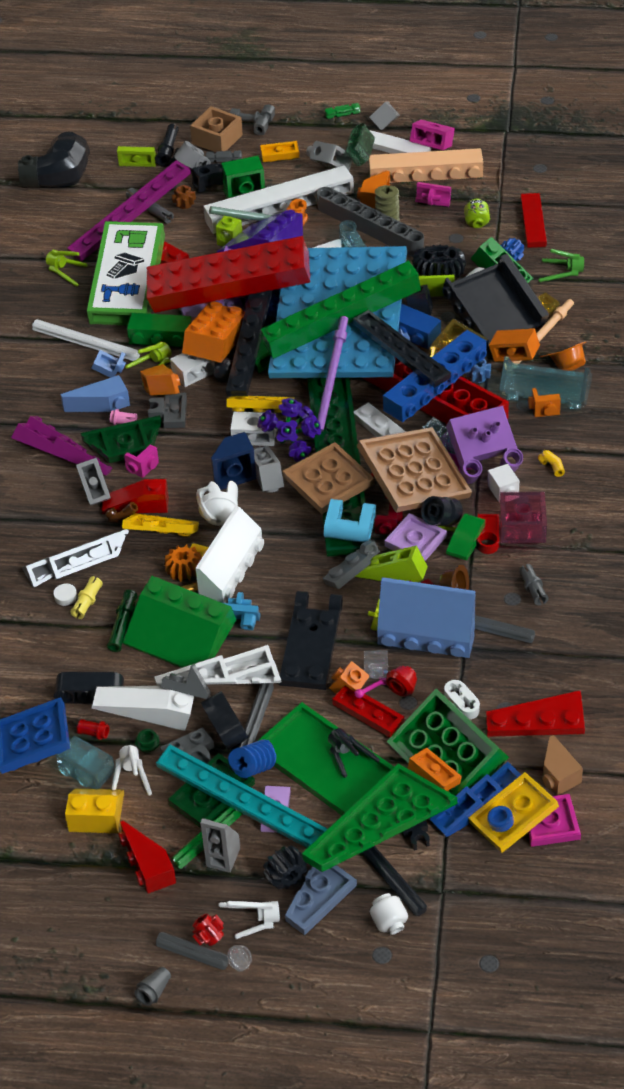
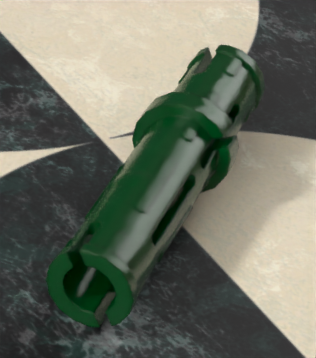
(124, 614)

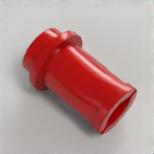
(98, 730)

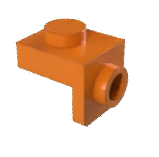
(545, 404)
(351, 676)

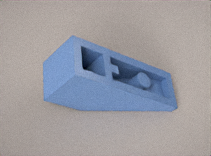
(97, 397)

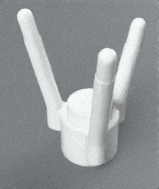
(130, 761)
(267, 912)

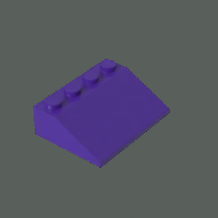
(275, 228)

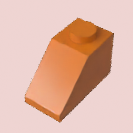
(367, 191)

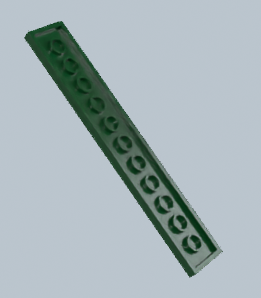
(341, 429)

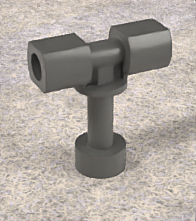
(260, 119)

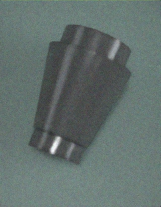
(151, 988)

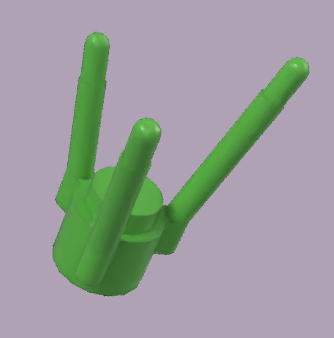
(574, 263)

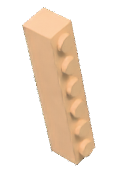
(428, 165)

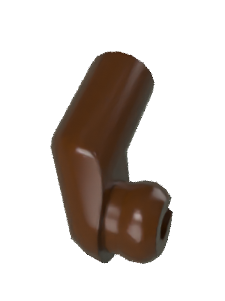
(127, 511)

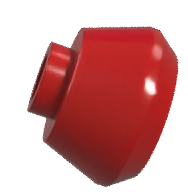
(402, 680)

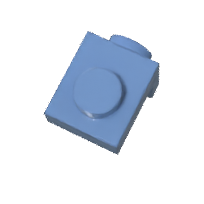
(108, 364)

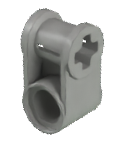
(191, 155)

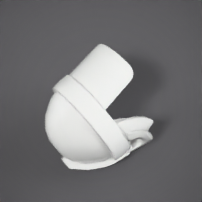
(217, 505)

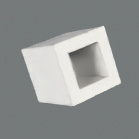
(502, 480)

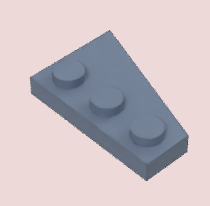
(318, 897)

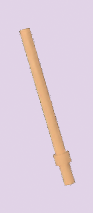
(558, 315)

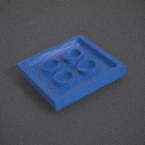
(33, 735)

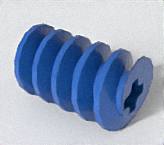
(252, 758)

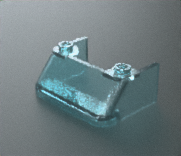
(519, 380)

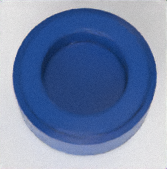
(500, 818)

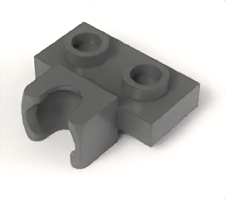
(171, 410)
(195, 744)

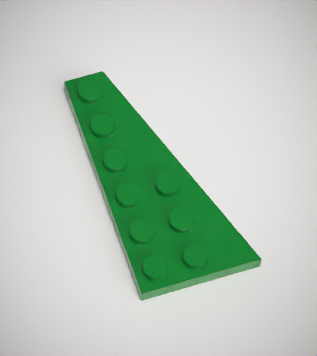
(384, 811)

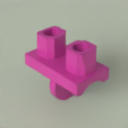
(433, 194)

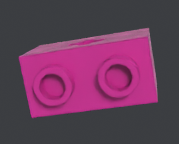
(432, 134)

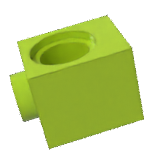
(227, 229)

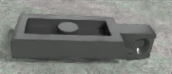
(352, 565)

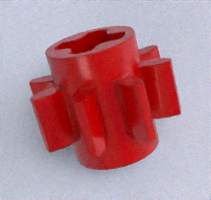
(208, 929)

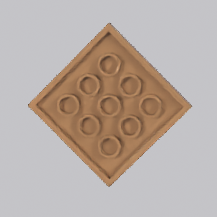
(413, 468)

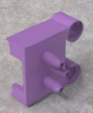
(480, 438)

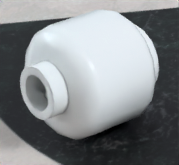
(388, 914)

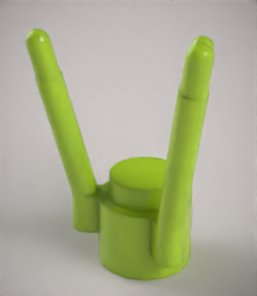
(56, 260)
(159, 353)

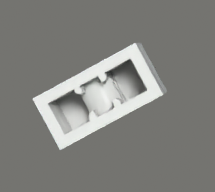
(191, 368)

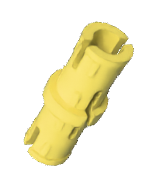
(86, 597)

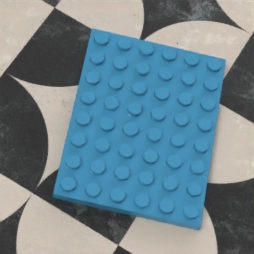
(331, 273)

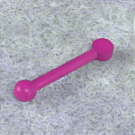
(359, 693)

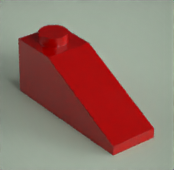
(148, 494)

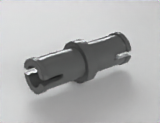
(533, 584)

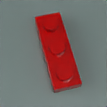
(369, 711)

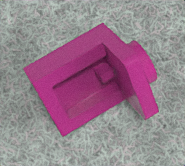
(143, 462)

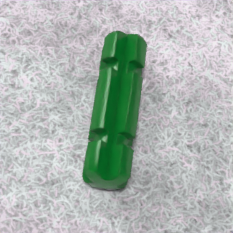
(343, 110)

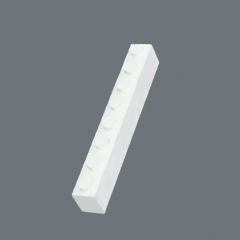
(278, 197)

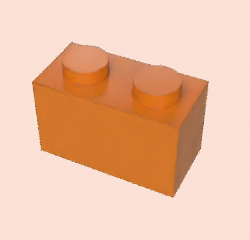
(515, 344)

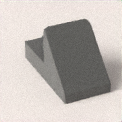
(193, 686)

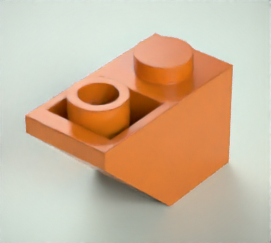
(160, 380)

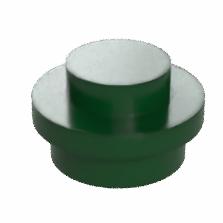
(147, 740)

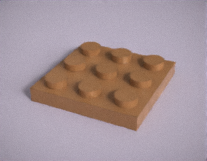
(328, 476)

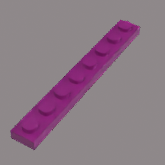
(131, 207)

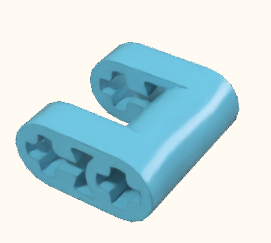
(348, 529)

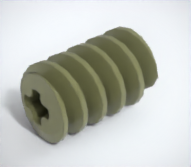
(387, 201)

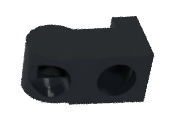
(207, 176)

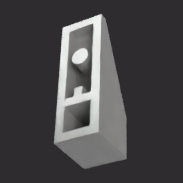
(268, 470)
(220, 845)

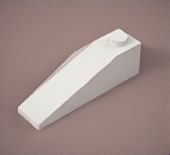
(146, 704)

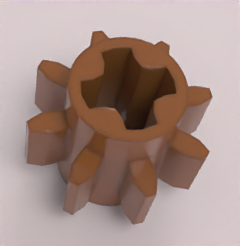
(184, 197)

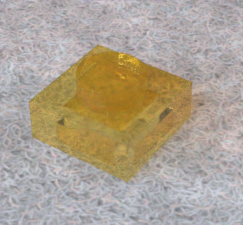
(548, 302)

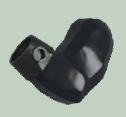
(61, 165)

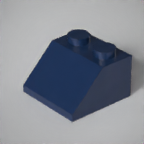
(234, 461)

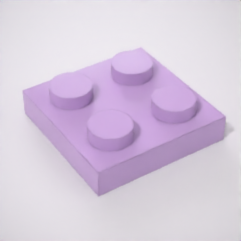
(414, 532)

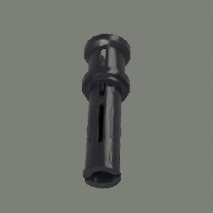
(166, 148)

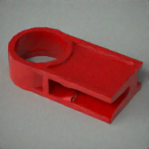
(490, 532)

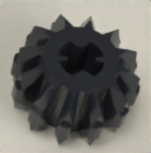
(285, 867)

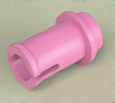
(118, 417)

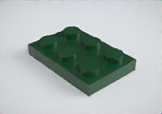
(198, 805)

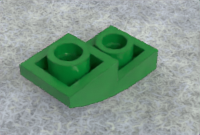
(465, 537)

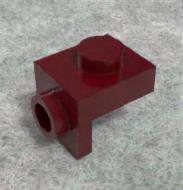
(388, 523)

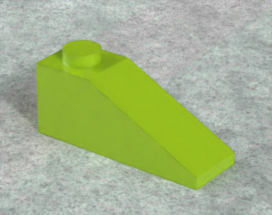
(399, 564)

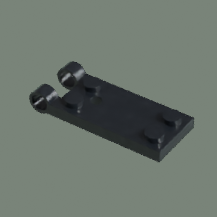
(310, 652)

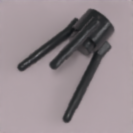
(343, 743)

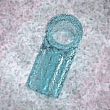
(349, 234)

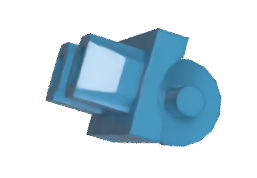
(245, 611)

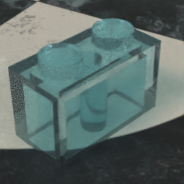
(86, 763)

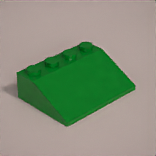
(178, 624)
(451, 737)

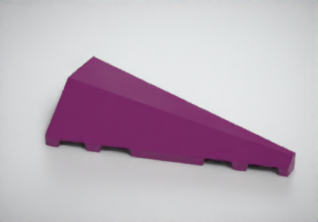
(49, 440)

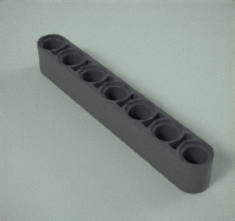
(369, 220)

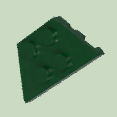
(124, 438)

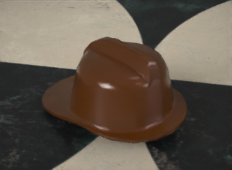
(455, 578)

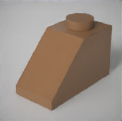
(560, 768)

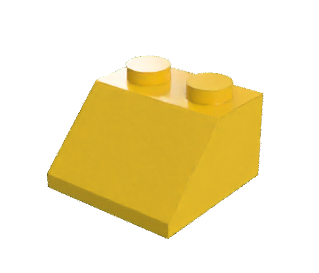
(94, 810)

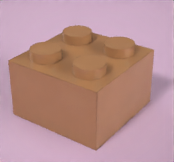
(216, 130)

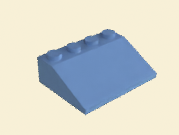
(426, 617)

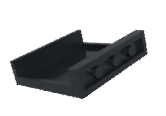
(495, 300)

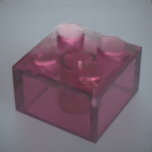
(523, 517)

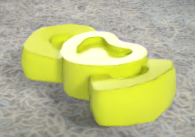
(375, 617)

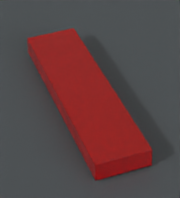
(533, 220)

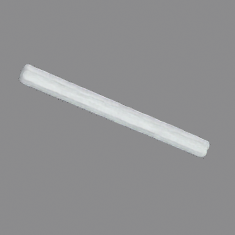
(85, 340)

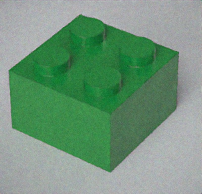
(242, 176)

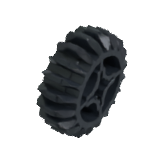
(439, 261)

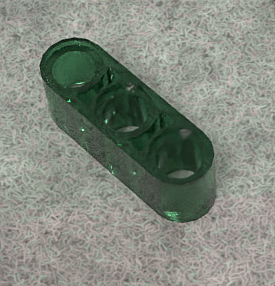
(360, 144)

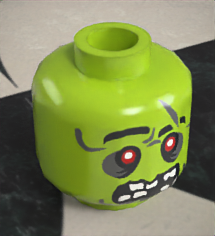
(476, 213)

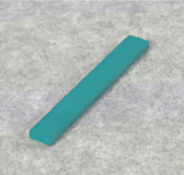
(240, 796)

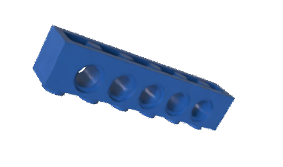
(415, 392)

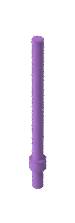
(339, 338)

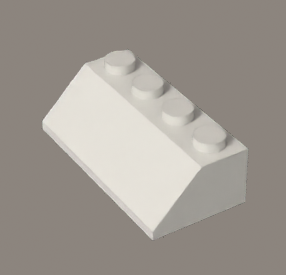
(229, 556)

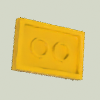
(258, 403)
(528, 805)

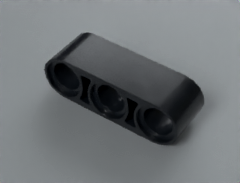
(81, 686)
(224, 720)

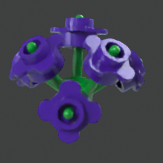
(287, 430)

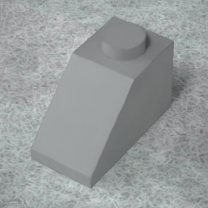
(93, 481)

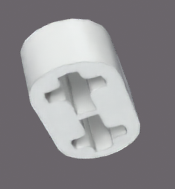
(465, 697)

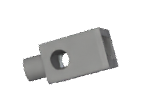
(324, 154)

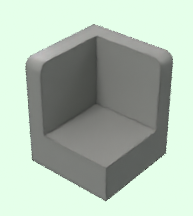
(384, 115)

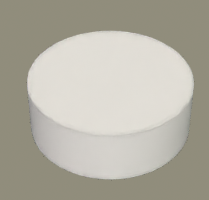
(65, 594)

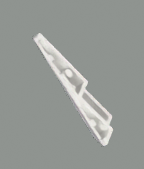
(244, 668)

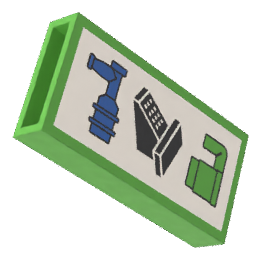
(121, 271)

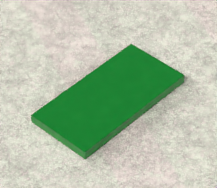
(306, 758)

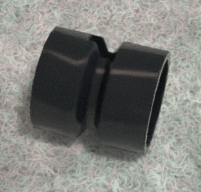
(441, 511)

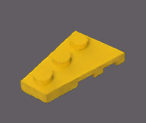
(160, 524)

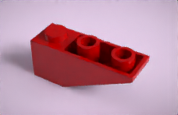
(150, 859)

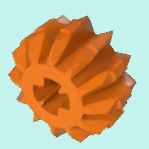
(182, 562)

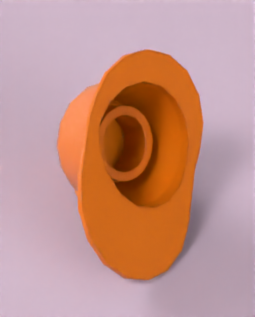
(570, 358)

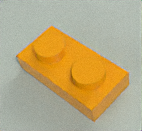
(279, 151)

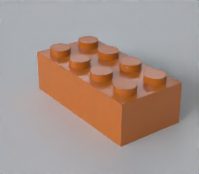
(213, 332)

